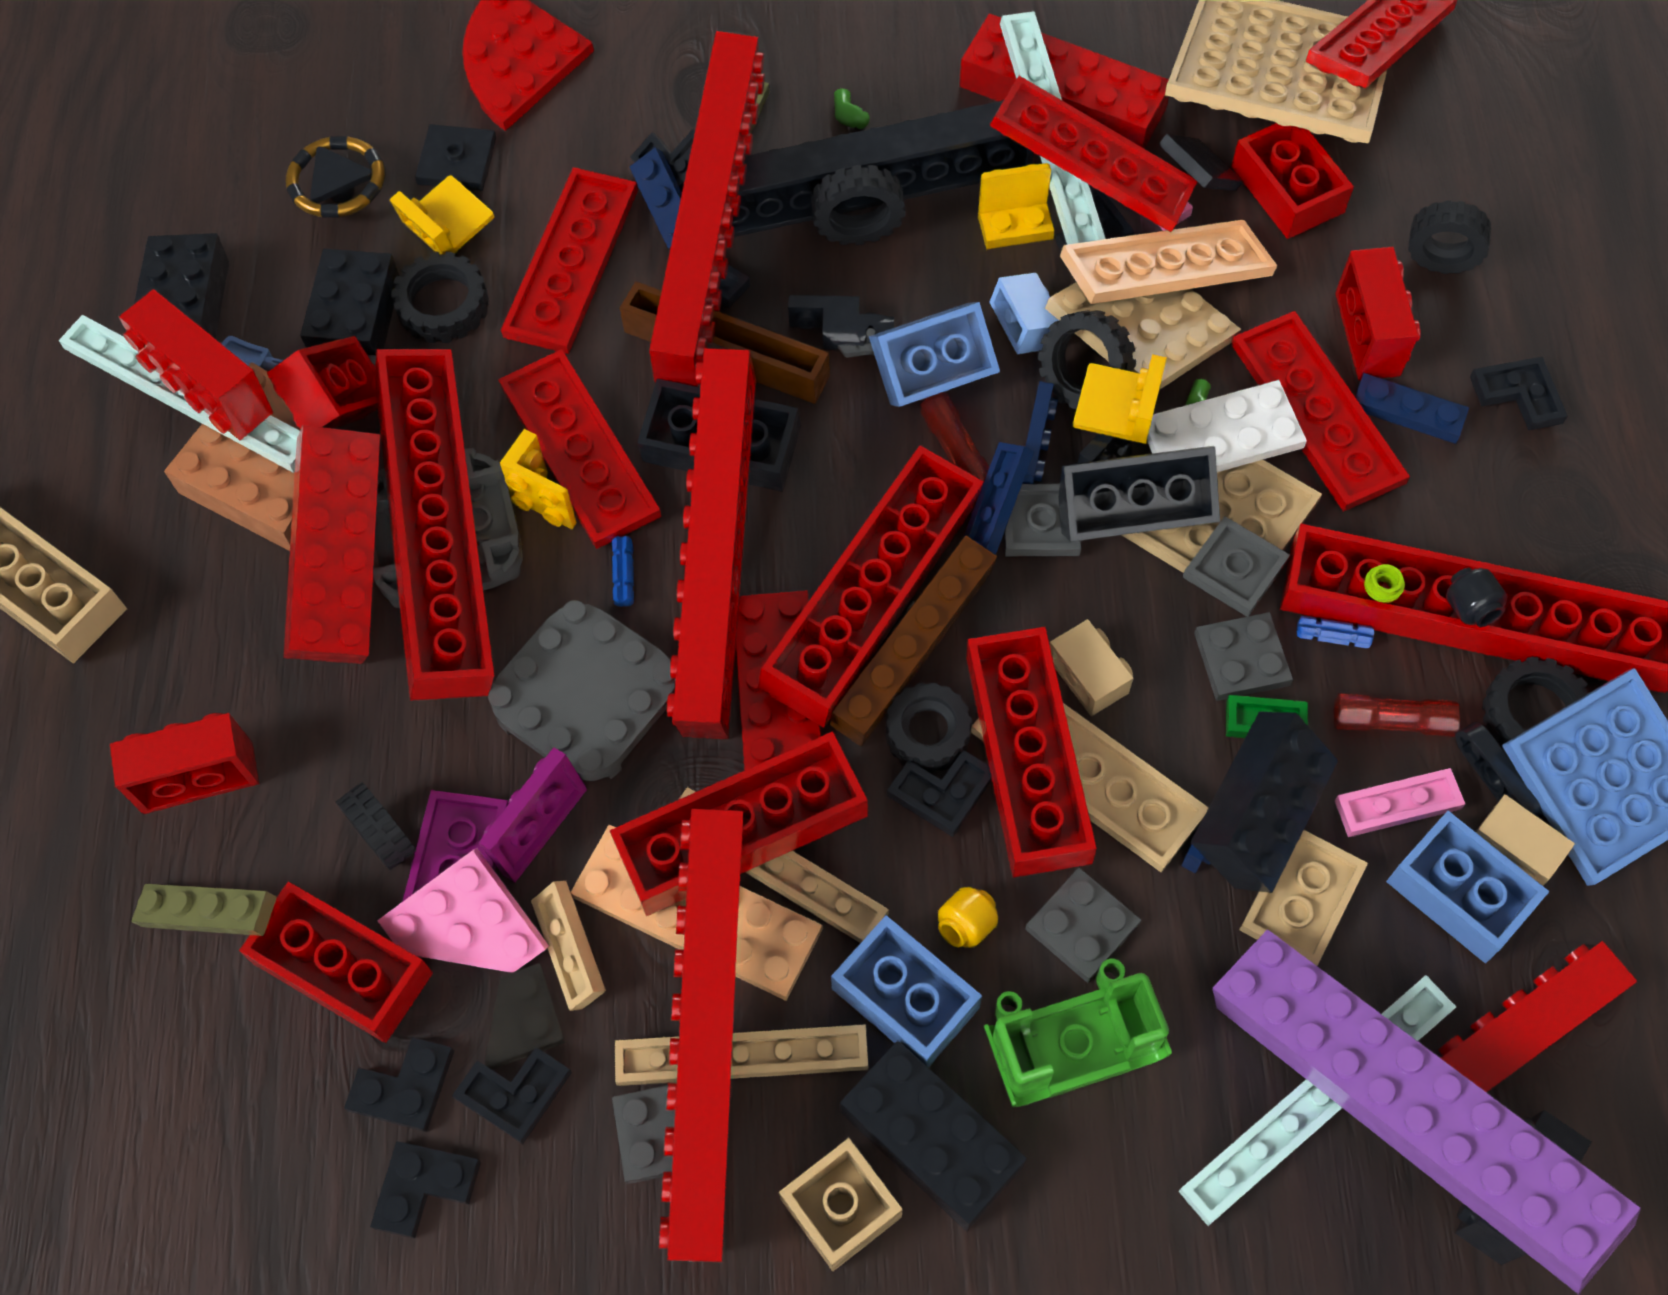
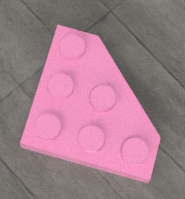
(466, 920)

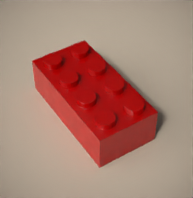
(195, 365)
(338, 962)

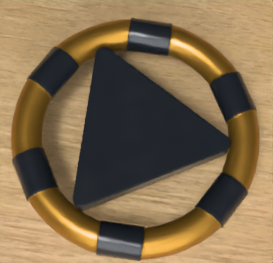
(335, 177)

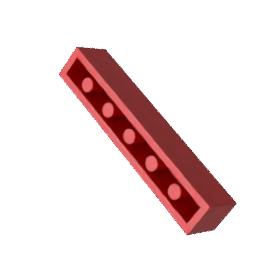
(1538, 1018)

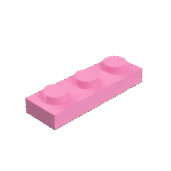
(1399, 802)

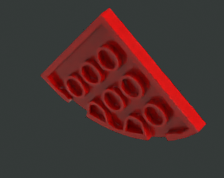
(517, 56)

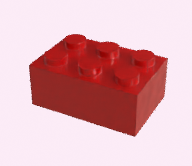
(1292, 177)
(1377, 312)
(327, 384)
(184, 763)

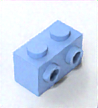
(1020, 307)

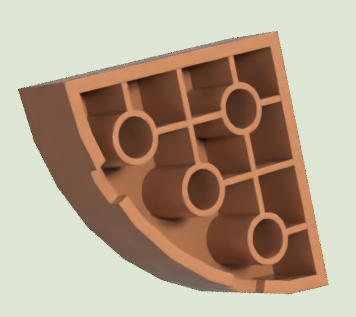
(238, 480)

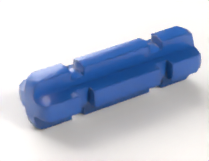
(622, 571)
(1335, 632)

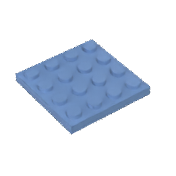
(1601, 774)

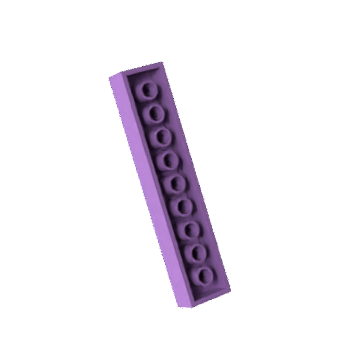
(1428, 1111)

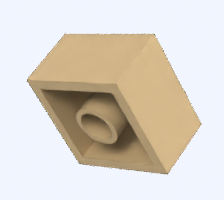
(841, 1204)

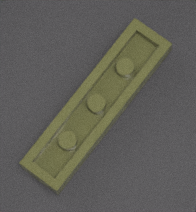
(204, 909)

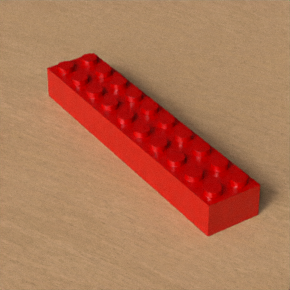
(707, 208)
(432, 525)
(714, 545)
(1545, 616)
(705, 1037)

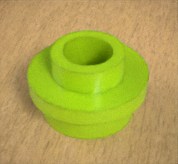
(1388, 575)

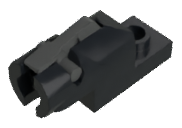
(841, 322)

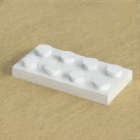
(1240, 425)

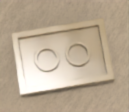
(1307, 897)

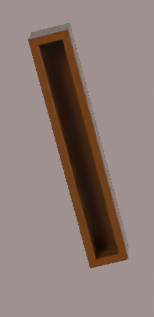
(775, 358)
(913, 641)

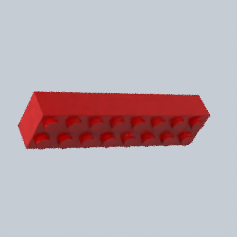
(870, 586)

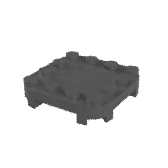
(494, 521)
(583, 690)

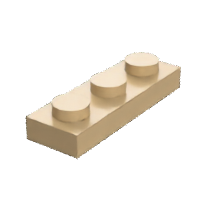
(568, 945)

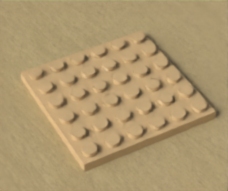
(1255, 64)

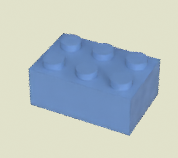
(934, 354)
(1467, 887)
(906, 991)

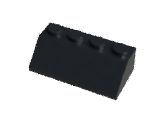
(1139, 494)

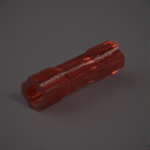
(946, 424)
(1424, 716)

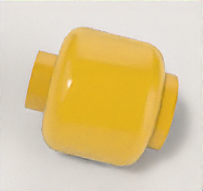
(967, 917)

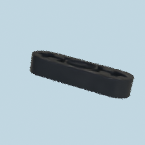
(1495, 767)

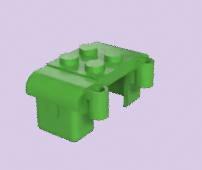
(1078, 1038)

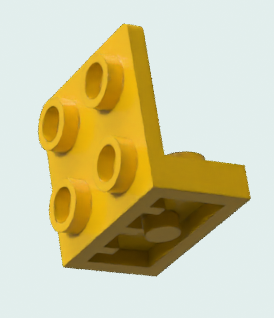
(1015, 206)
(444, 216)
(1119, 400)
(528, 482)

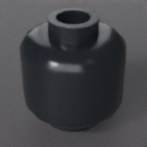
(1476, 596)

